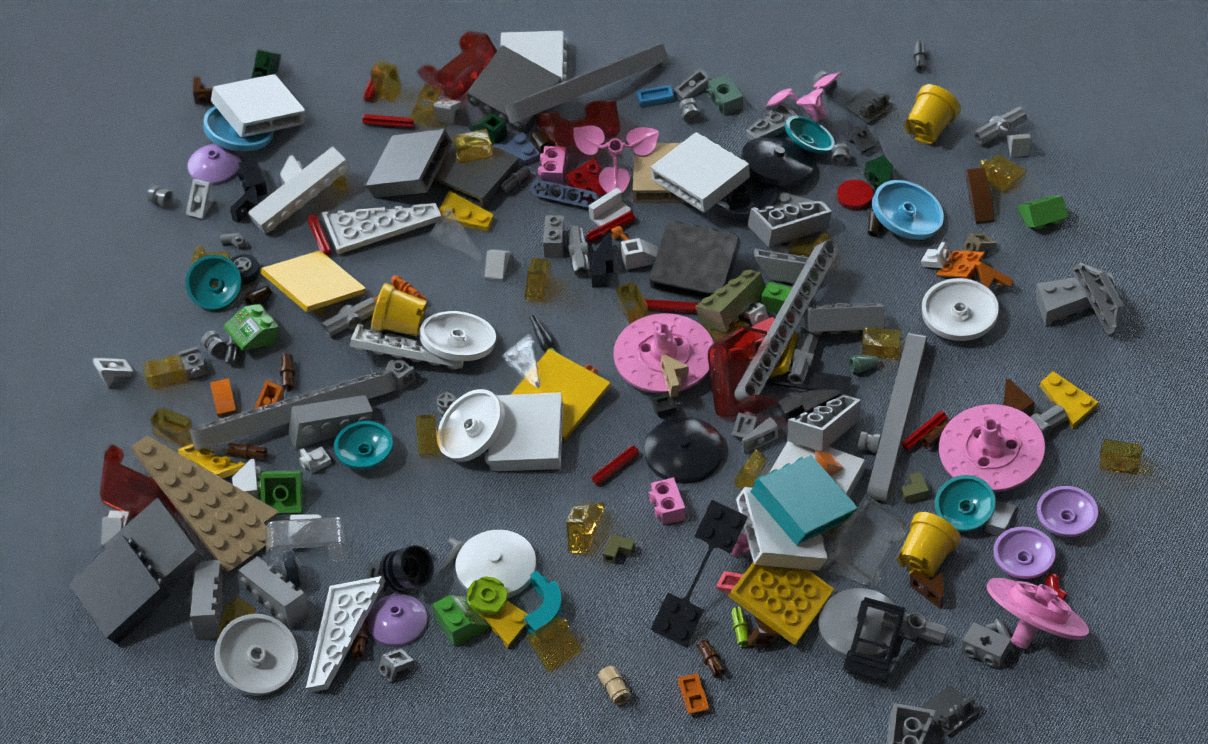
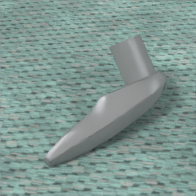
(457, 545)
(998, 625)

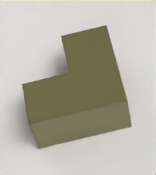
(915, 490)
(618, 545)

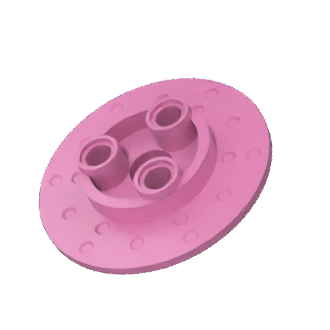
(647, 339)
(994, 445)
(1037, 609)

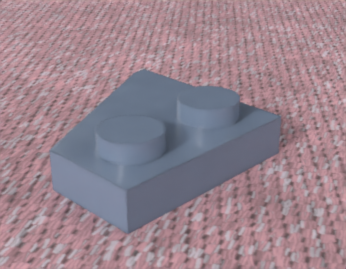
(520, 147)

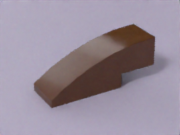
(979, 195)

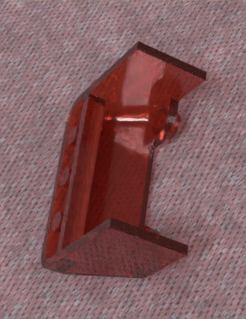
(728, 365)

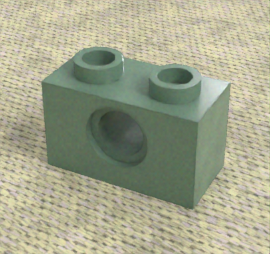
(725, 94)

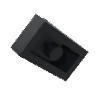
(243, 205)

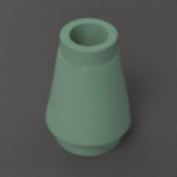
(862, 363)

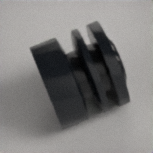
(407, 568)

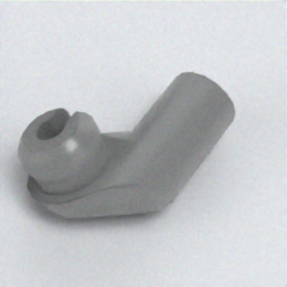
(234, 238)

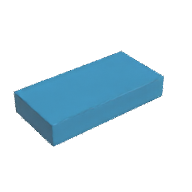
(655, 96)

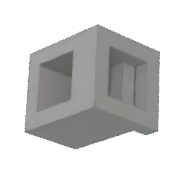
(192, 362)
(400, 370)

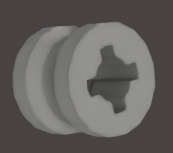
(840, 155)
(443, 400)

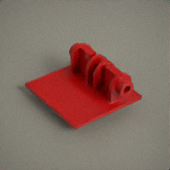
(587, 178)

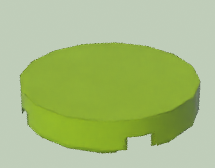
(487, 595)

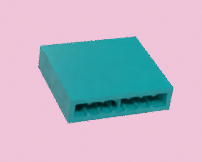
(803, 499)

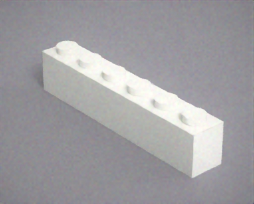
(299, 190)

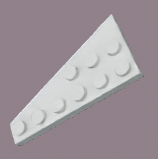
(376, 224)
(397, 347)
(341, 621)

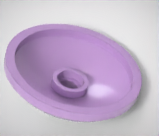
(214, 164)
(1069, 504)
(1026, 545)
(400, 627)

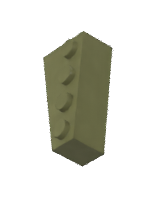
(730, 301)

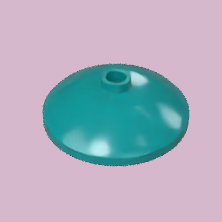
(809, 135)
(206, 272)
(363, 445)
(961, 493)

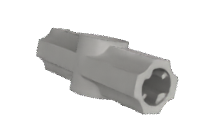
(1000, 125)
(578, 251)
(349, 317)
(802, 358)
(1050, 419)
(916, 626)

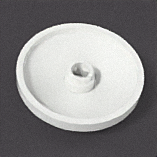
(960, 309)
(457, 336)
(470, 425)
(497, 555)
(256, 654)

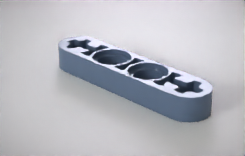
(565, 193)

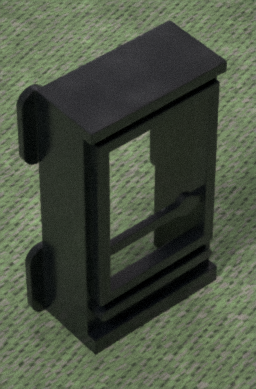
(871, 665)

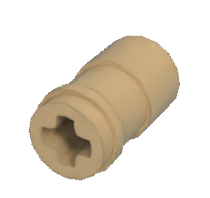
(614, 685)

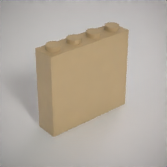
(644, 188)

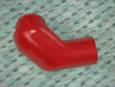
(1052, 582)

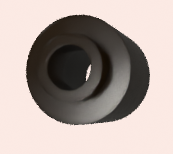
(539, 140)

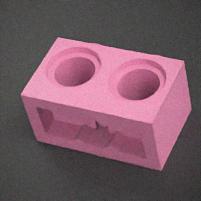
(553, 164)
(667, 501)

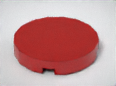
(855, 194)

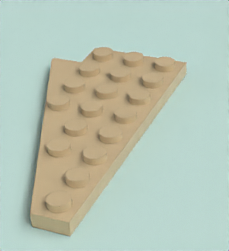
(216, 510)

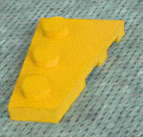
(467, 212)
(1071, 398)
(217, 465)
(507, 623)

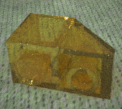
(538, 279)

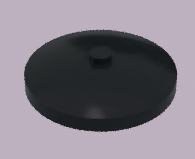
(777, 161)
(747, 195)
(684, 449)

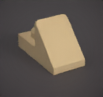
(673, 373)

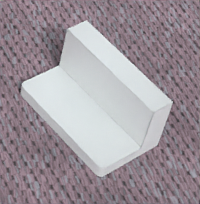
(608, 208)

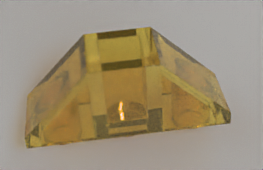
(582, 525)

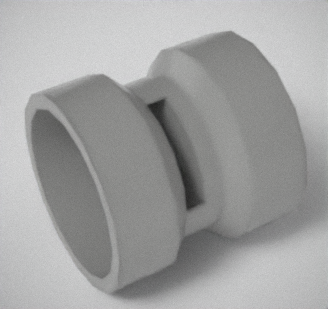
(828, 89)
(689, 110)
(160, 196)
(213, 343)
(869, 442)

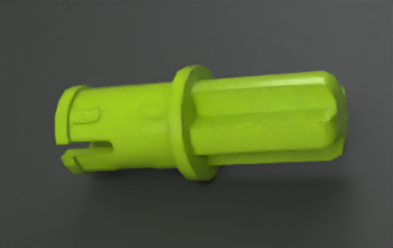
(740, 626)

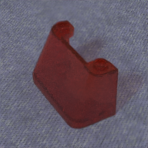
(464, 69)
(598, 113)
(126, 488)

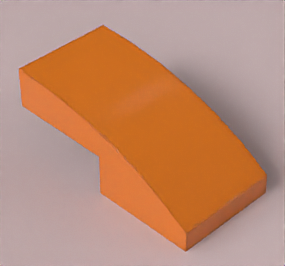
(223, 397)
(693, 694)

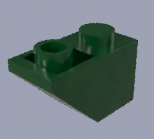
(266, 63)
(495, 127)
(878, 171)

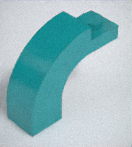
(551, 603)

